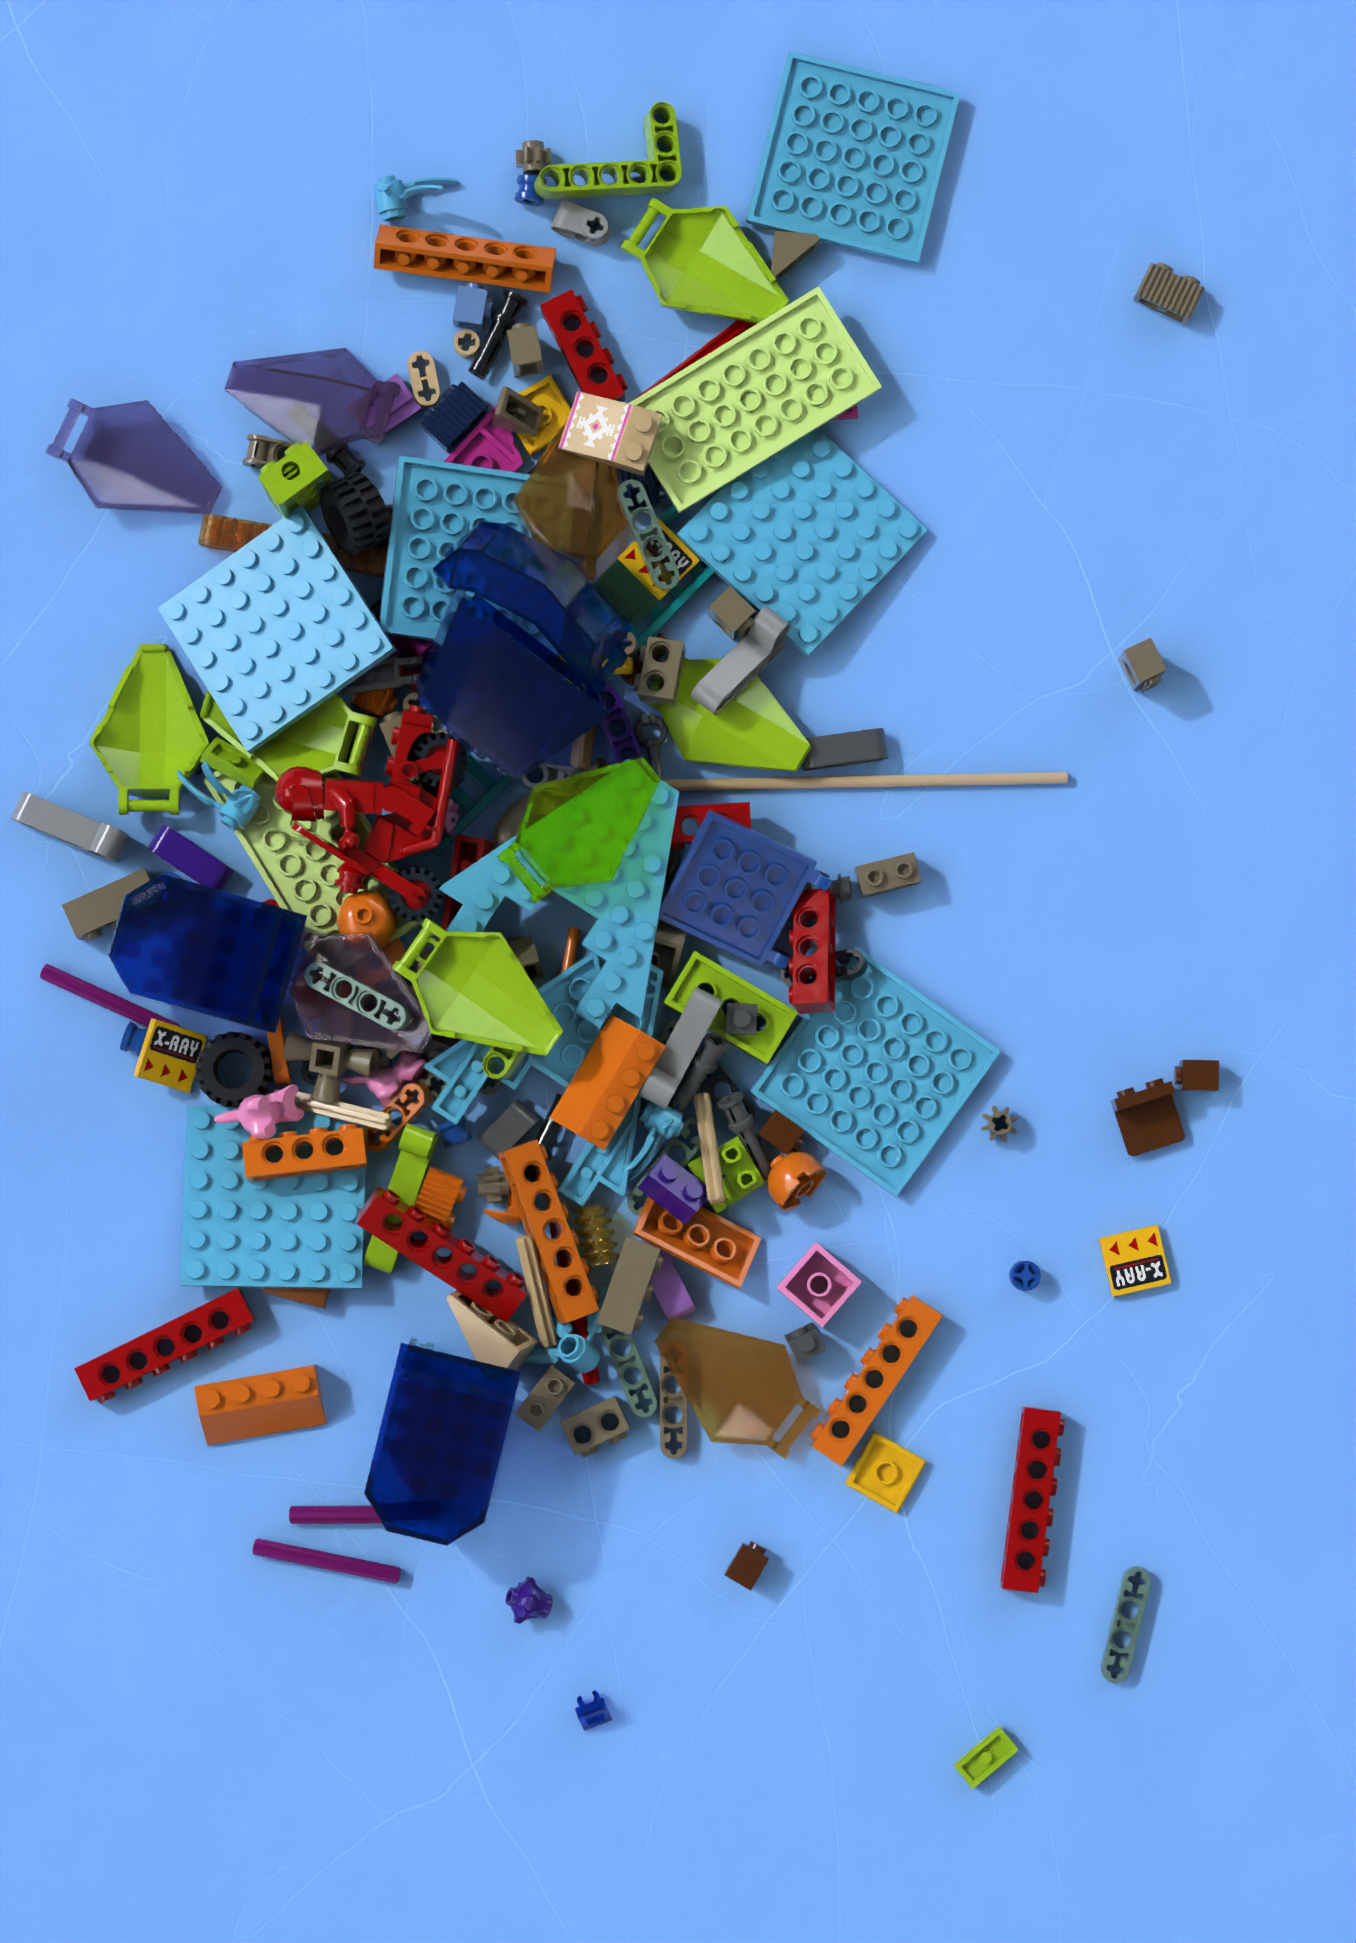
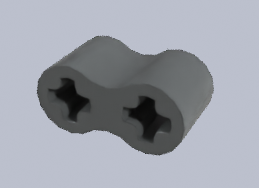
(508, 1128)

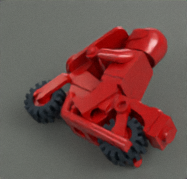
(410, 829)

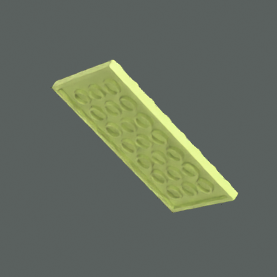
(754, 398)
(296, 868)

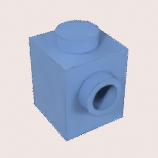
(472, 307)

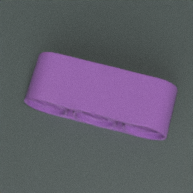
(671, 1290)

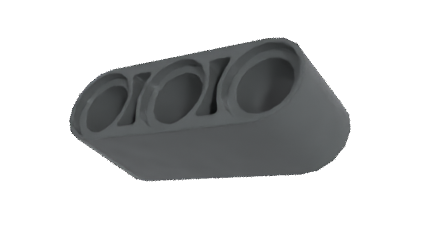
(846, 749)

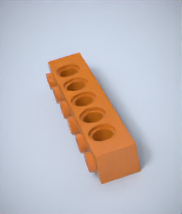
(464, 258)
(534, 1221)
(925, 1321)

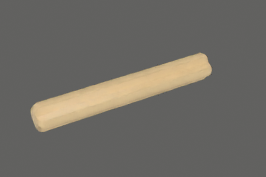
(344, 1112)
(709, 1148)
(536, 1290)

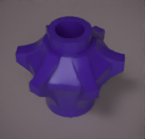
(528, 1601)

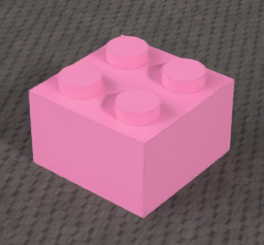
(818, 1284)

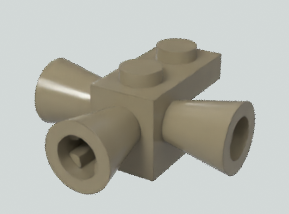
(330, 1061)

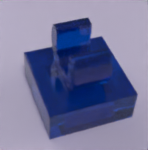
(593, 1713)

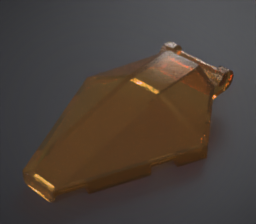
(572, 504)
(735, 1383)

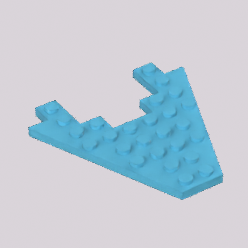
(624, 908)
(463, 1073)

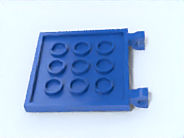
(738, 889)

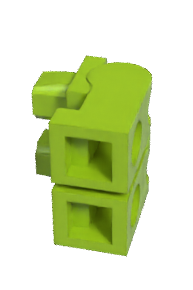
(739, 1169)

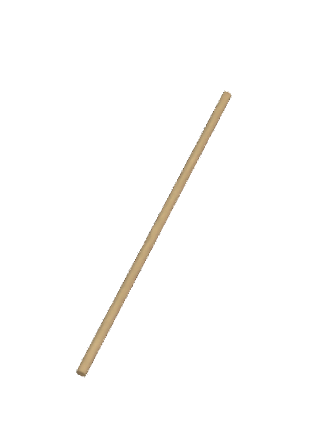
(868, 781)

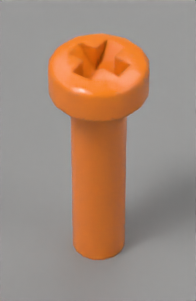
(571, 949)

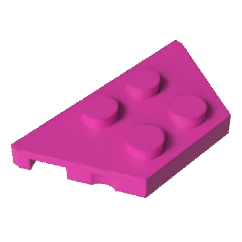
(488, 448)

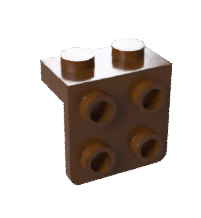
(1148, 1117)

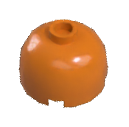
(367, 914)
(793, 1177)

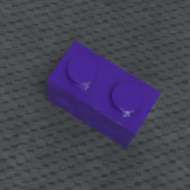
(674, 1189)

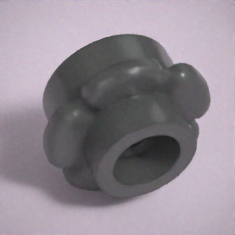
(842, 888)

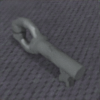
(652, 744)

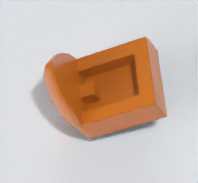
(511, 1214)

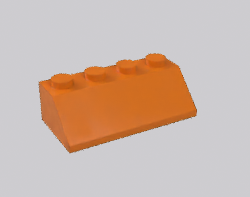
(607, 1082)
(260, 1404)

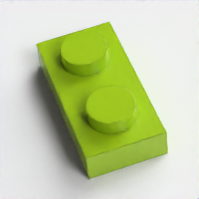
(232, 763)
(985, 1757)

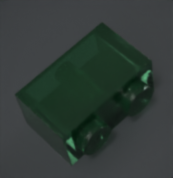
(626, 592)

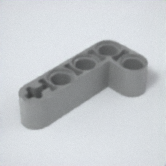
(743, 662)
(70, 827)
(680, 1048)

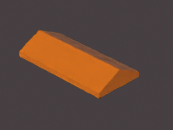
(704, 1241)

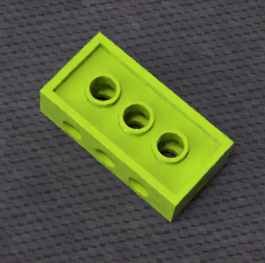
(295, 479)
(729, 987)

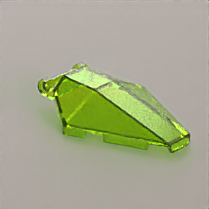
(580, 826)

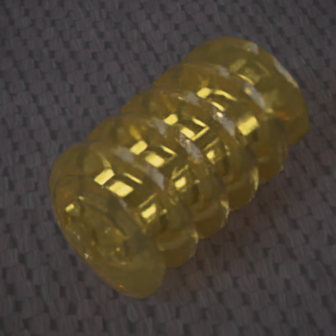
(596, 1235)

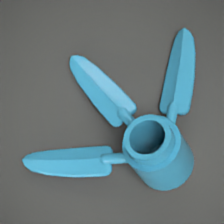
(392, 197)
(239, 806)
(658, 1121)
(572, 1347)

